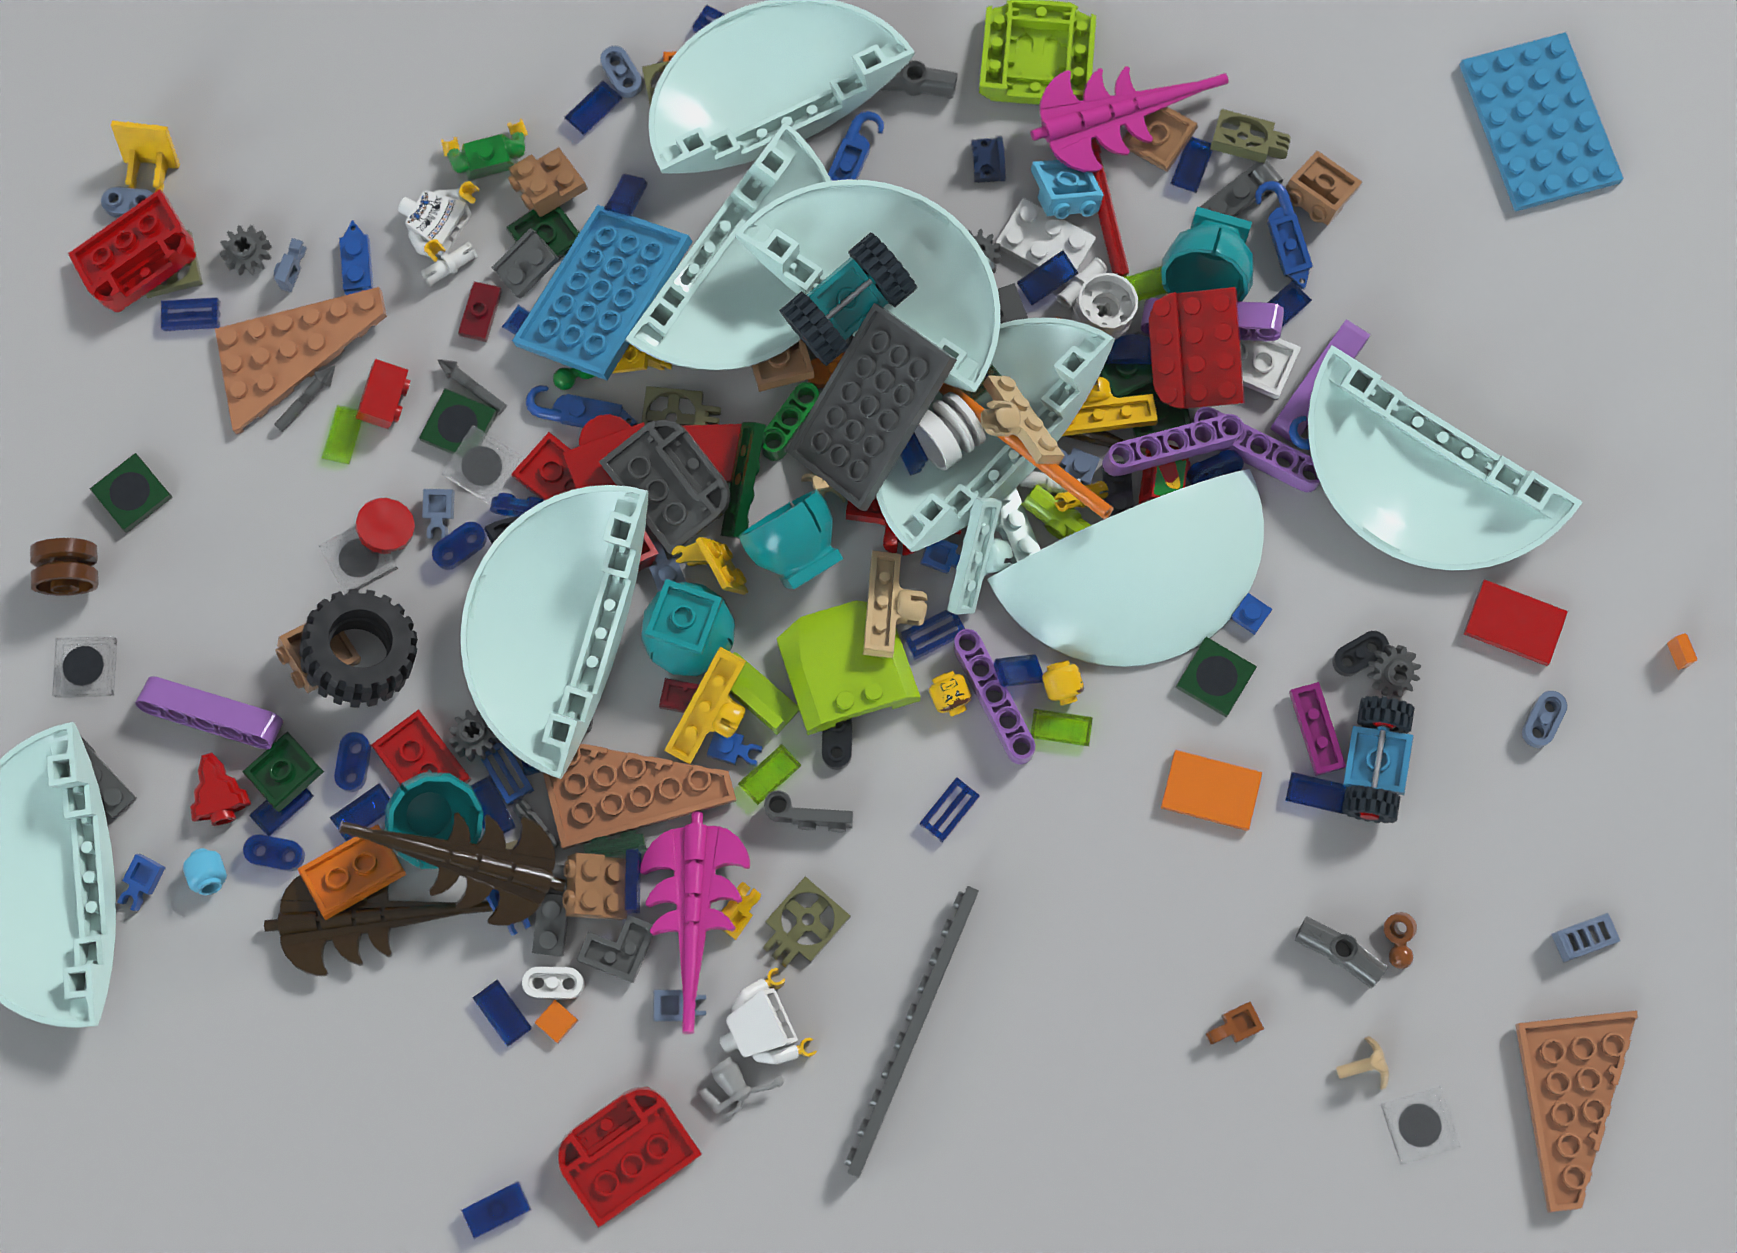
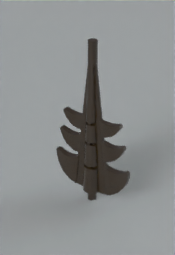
(517, 873)
(306, 931)

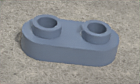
(622, 73)
(127, 199)
(1543, 720)

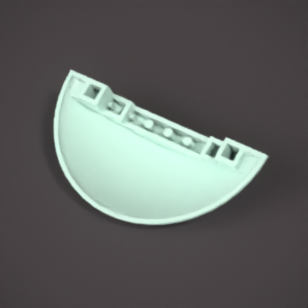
(766, 68)
(956, 294)
(721, 299)
(1055, 371)
(1420, 482)
(1143, 578)
(551, 619)
(55, 882)

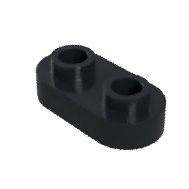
(1359, 653)
(841, 739)

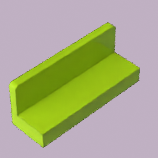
(763, 698)

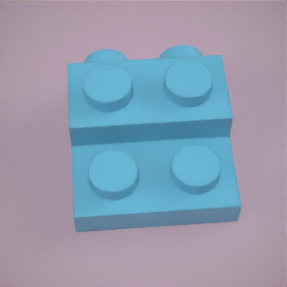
(1066, 190)

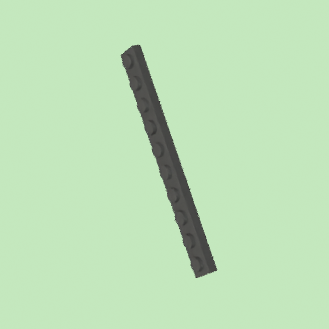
(905, 1042)

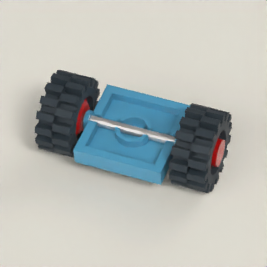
(1378, 759)

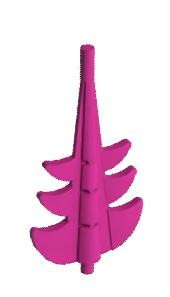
(1072, 123)
(694, 857)

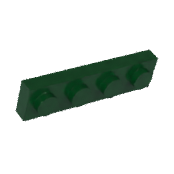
(743, 478)

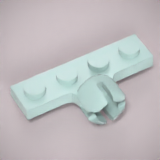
(1016, 528)
(979, 555)

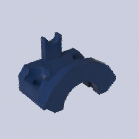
(988, 159)

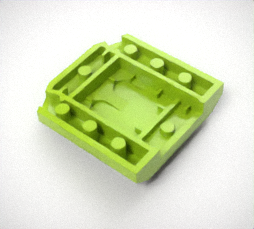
(1031, 45)
(833, 675)

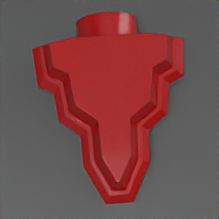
(217, 794)

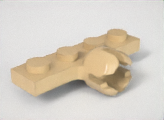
(1013, 415)
(889, 605)

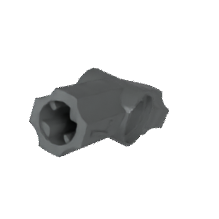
(931, 80)
(1358, 962)

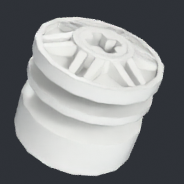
(1109, 296)
(949, 431)

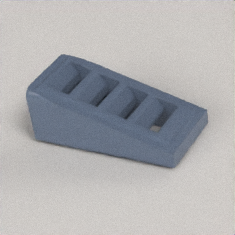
(1564, 945)

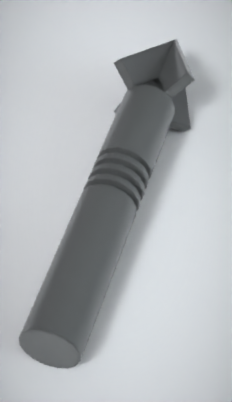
(452, 370)
(323, 378)

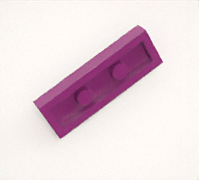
(1317, 729)

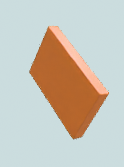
(1211, 790)
(350, 874)

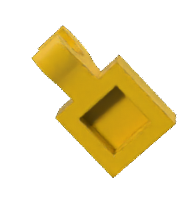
(739, 912)

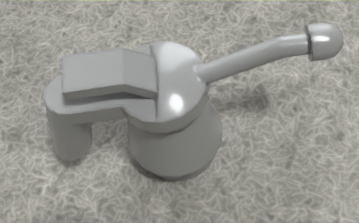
(731, 1080)

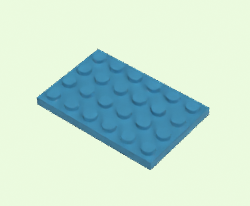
(1541, 121)
(601, 291)

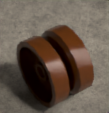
(64, 566)

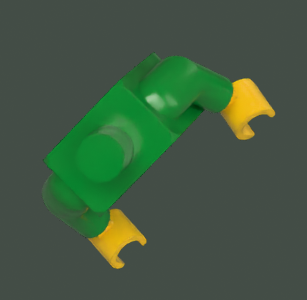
(488, 154)

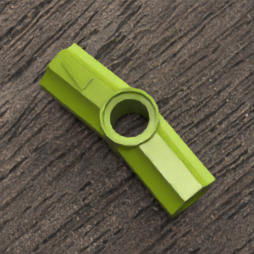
(1057, 523)

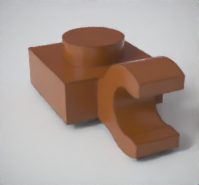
(1239, 1023)

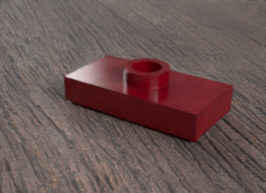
(480, 311)
(677, 695)

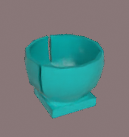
(1210, 256)
(794, 540)
(686, 628)
(427, 809)

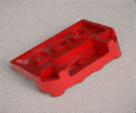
(134, 253)
(1197, 349)
(624, 1152)

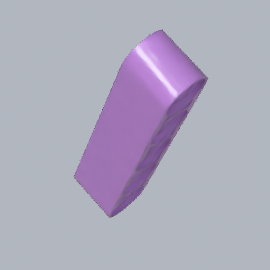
(1256, 320)
(1349, 340)
(1182, 435)
(1272, 450)
(997, 710)
(209, 712)

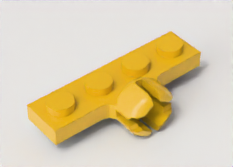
(1106, 412)
(709, 708)

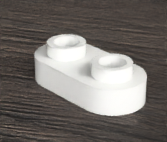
(553, 982)

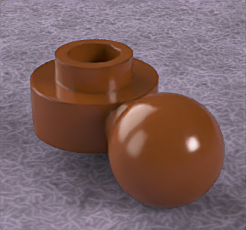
(1400, 955)

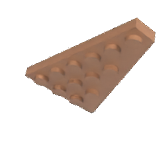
(278, 351)
(624, 791)
(1570, 1089)

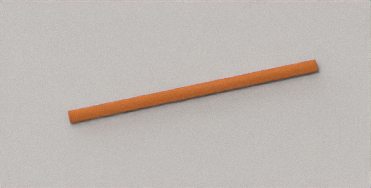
(1053, 471)

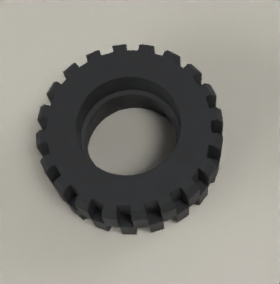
(365, 613)

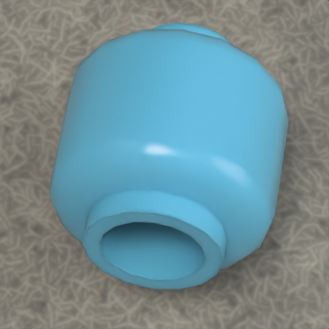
(204, 871)

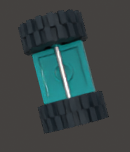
(845, 297)

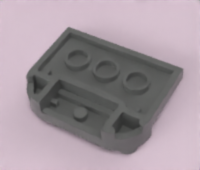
(679, 477)

